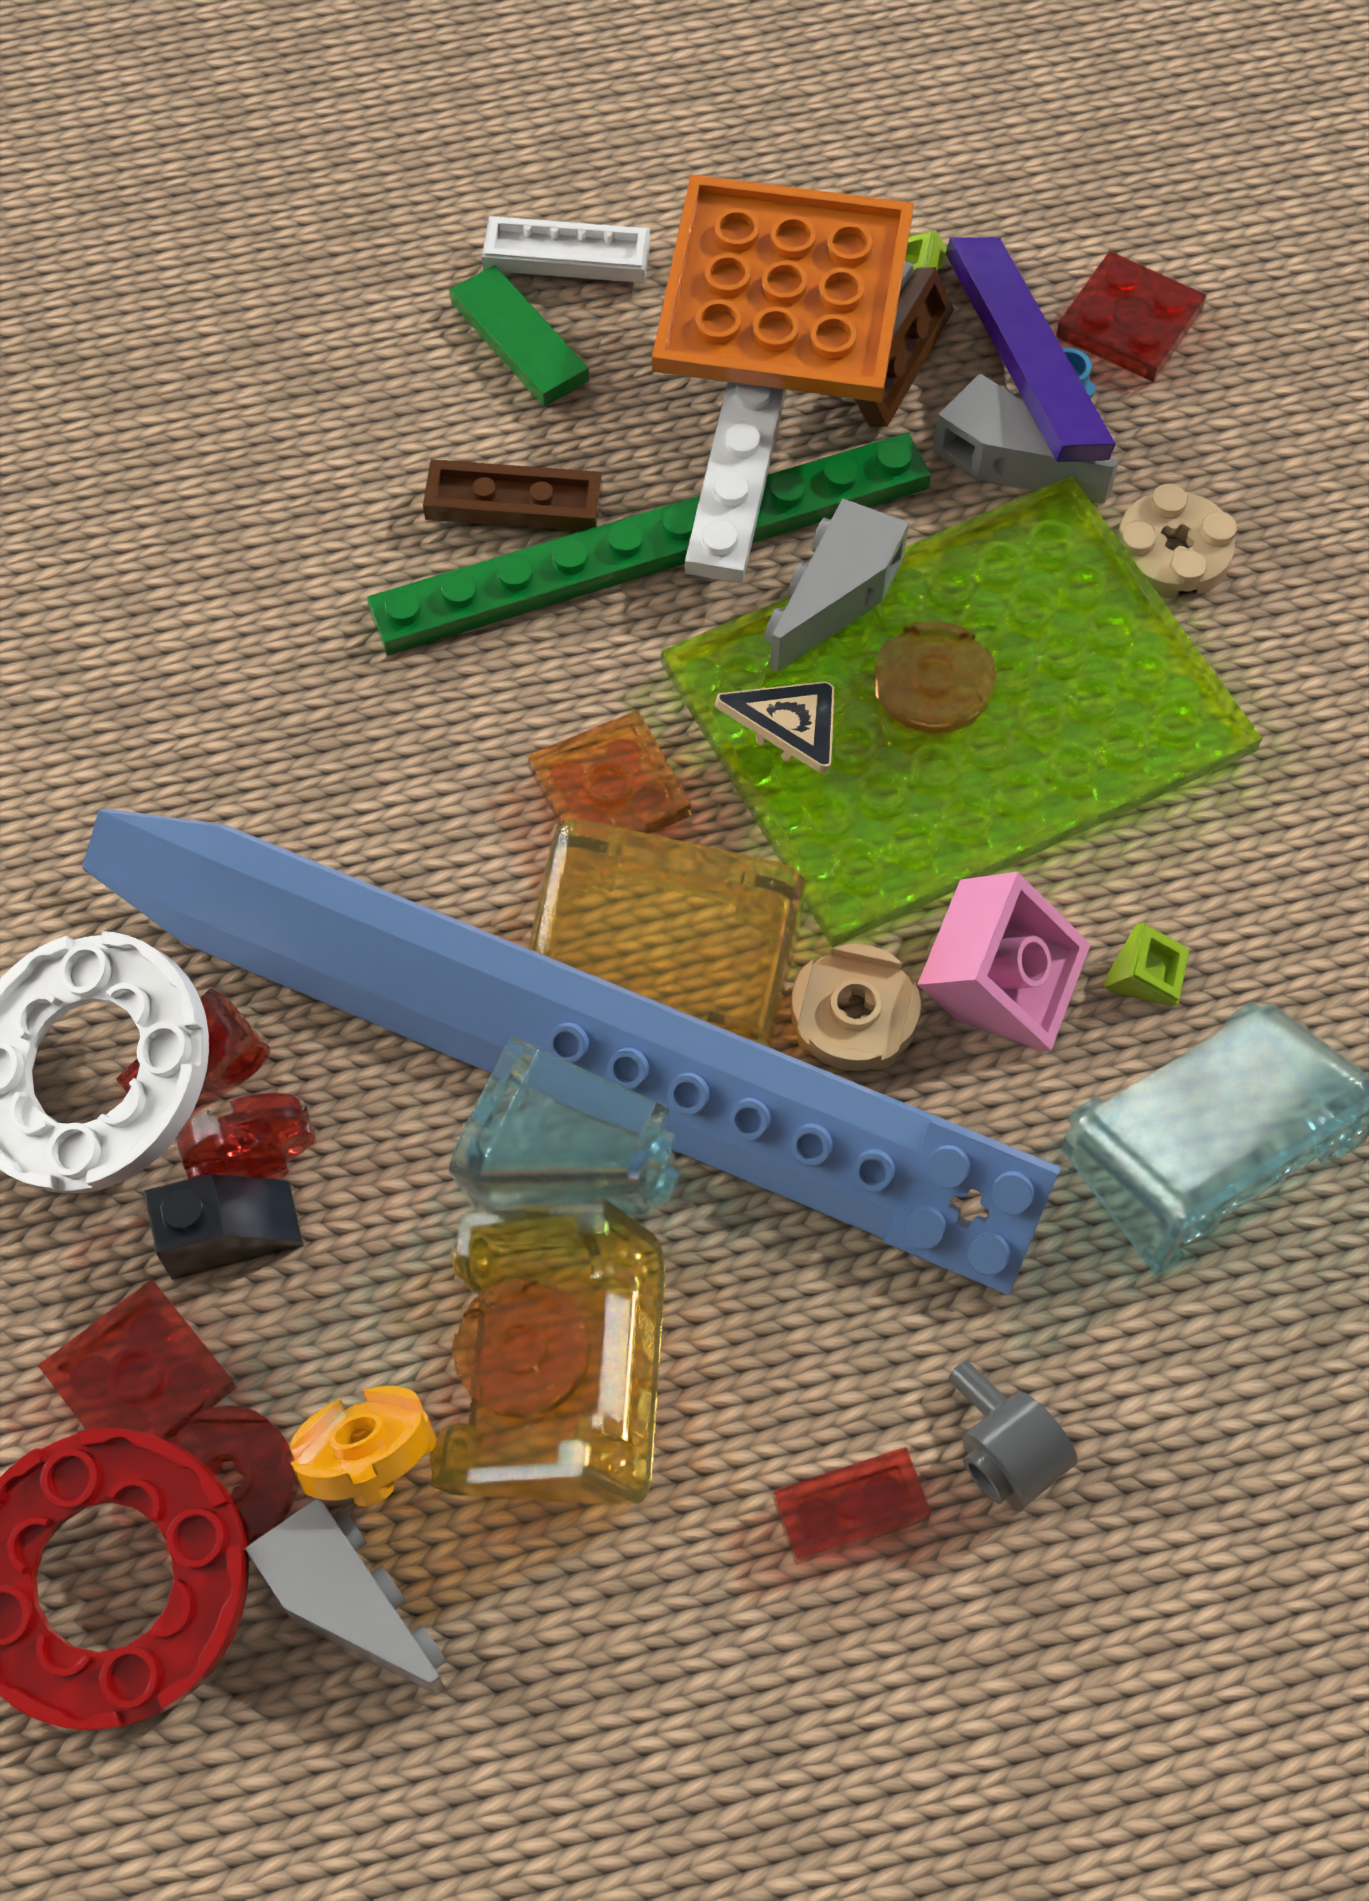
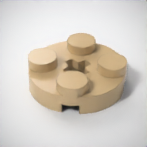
(1185, 516)
(849, 1042)

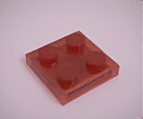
(1131, 316)
(138, 1369)

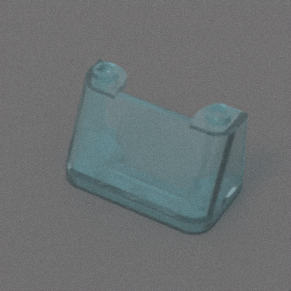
(1217, 1129)
(562, 1137)

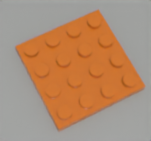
(784, 288)

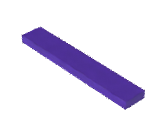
(1030, 350)

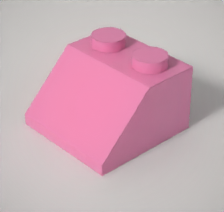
(1005, 960)

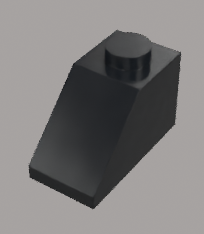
(220, 1221)

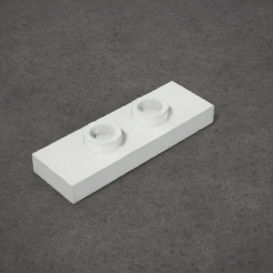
(566, 249)

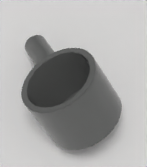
(1016, 1446)

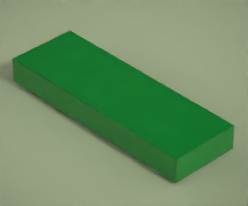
(519, 335)

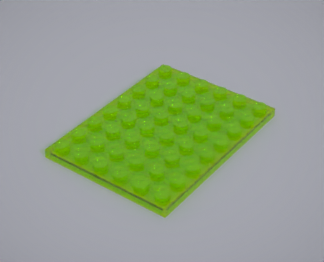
(1086, 717)

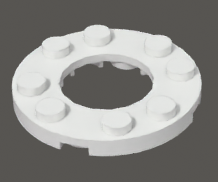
(169, 1051)

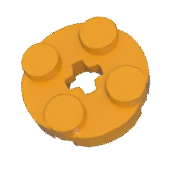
(362, 1447)

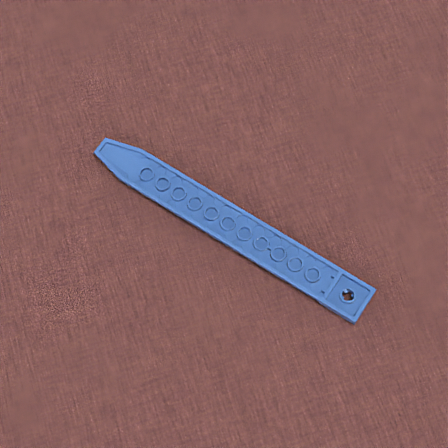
(471, 990)

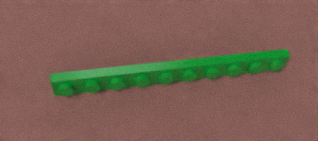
(633, 547)

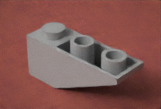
(998, 442)
(845, 579)
(331, 1592)

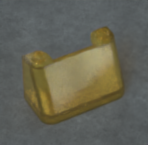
(673, 922)
(603, 1436)

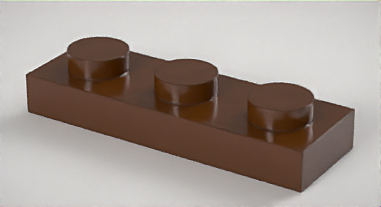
(918, 324)
(512, 495)

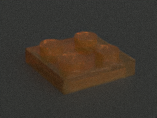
(611, 778)

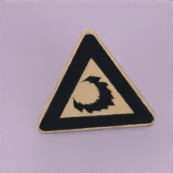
(788, 716)

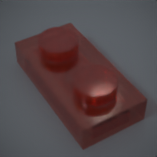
(851, 1505)

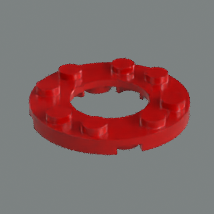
(206, 1600)

